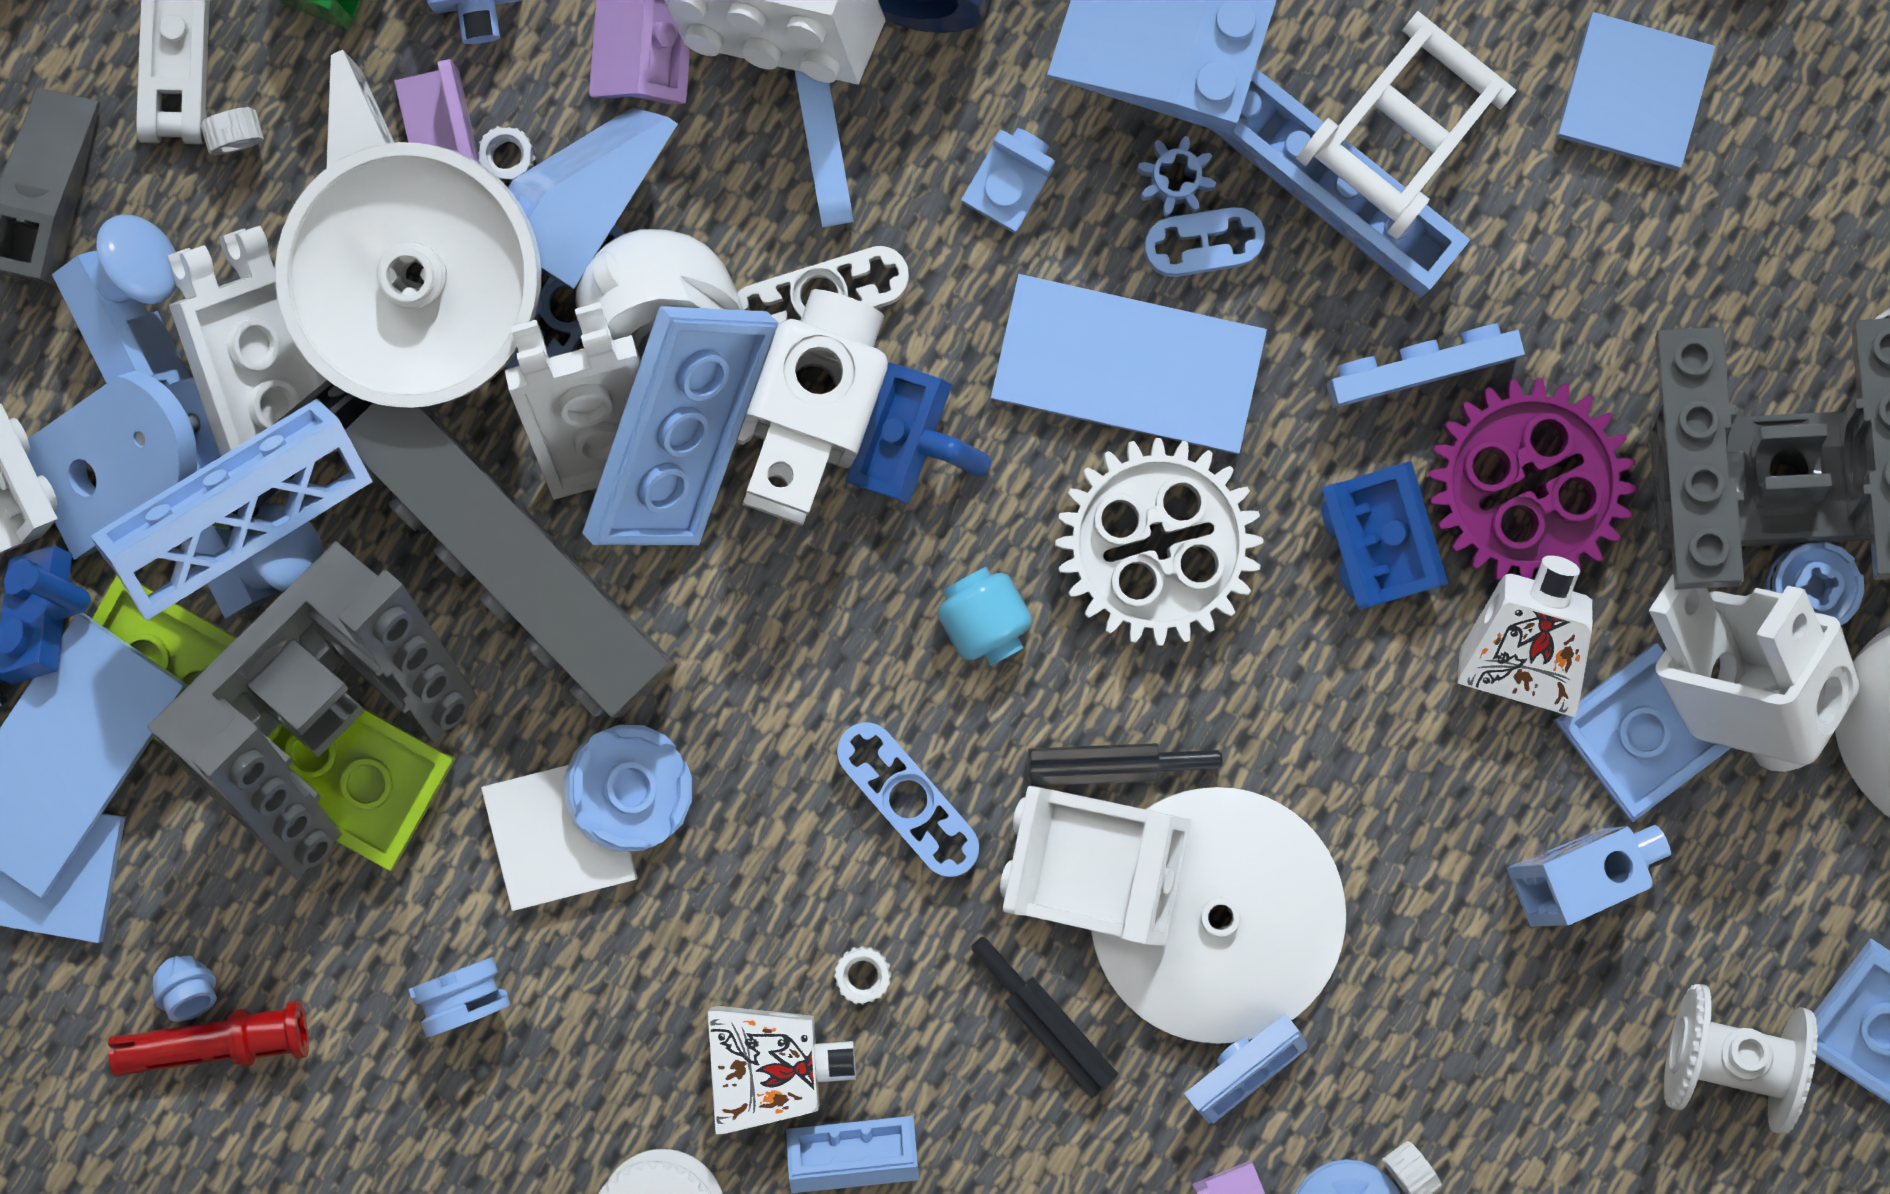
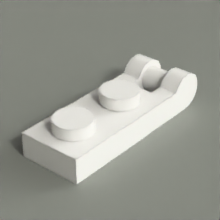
(172, 62)

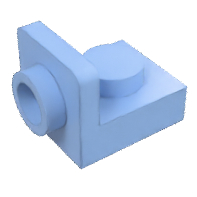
(1010, 178)

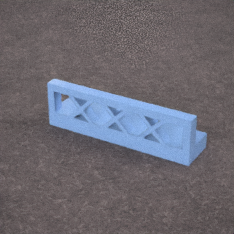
(220, 489)

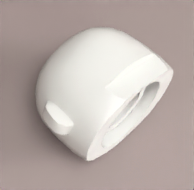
(651, 271)

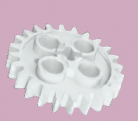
(1174, 597)

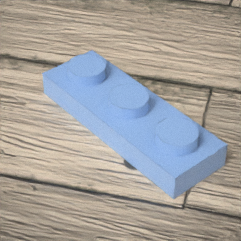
(1423, 365)

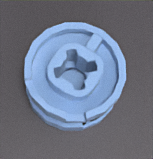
(1825, 574)
(459, 997)

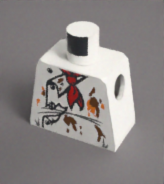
(1532, 639)
(769, 1066)

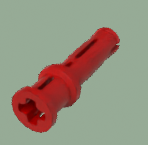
(238, 1038)

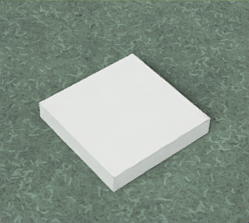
(542, 848)

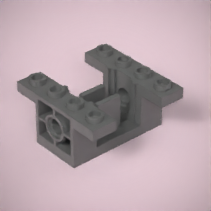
(1715, 466)
(285, 677)

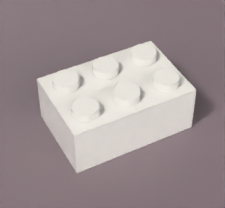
(810, 36)

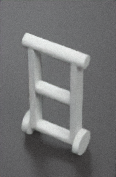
(1327, 141)

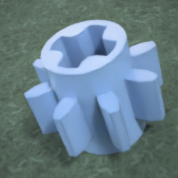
(1192, 170)

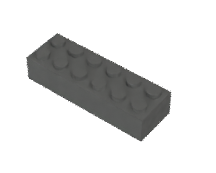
(511, 555)

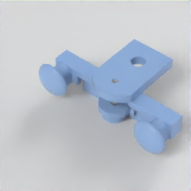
(147, 420)

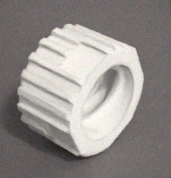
(231, 131)
(495, 138)
(860, 954)
(1411, 1170)

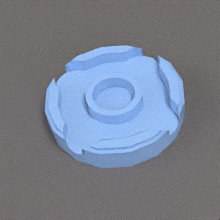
(627, 788)

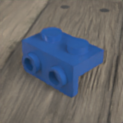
(1383, 536)

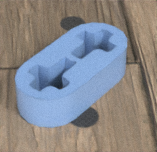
(1202, 226)

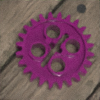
(1506, 431)

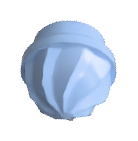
(184, 988)

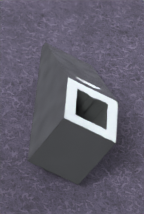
(44, 184)

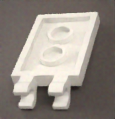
(238, 339)
(573, 399)

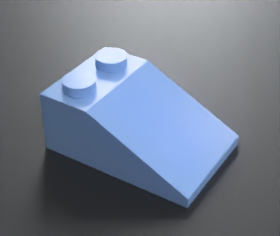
(1165, 54)
(586, 187)

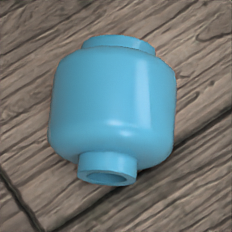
(984, 616)

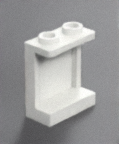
(1095, 865)

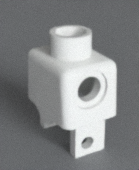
(809, 428)
(1779, 676)

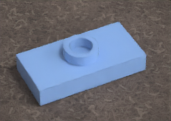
(1246, 1067)
(852, 1154)

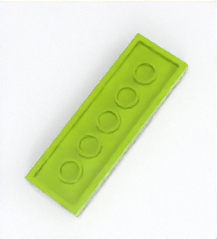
(370, 779)

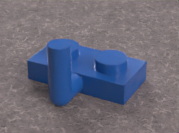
(905, 433)
(34, 612)

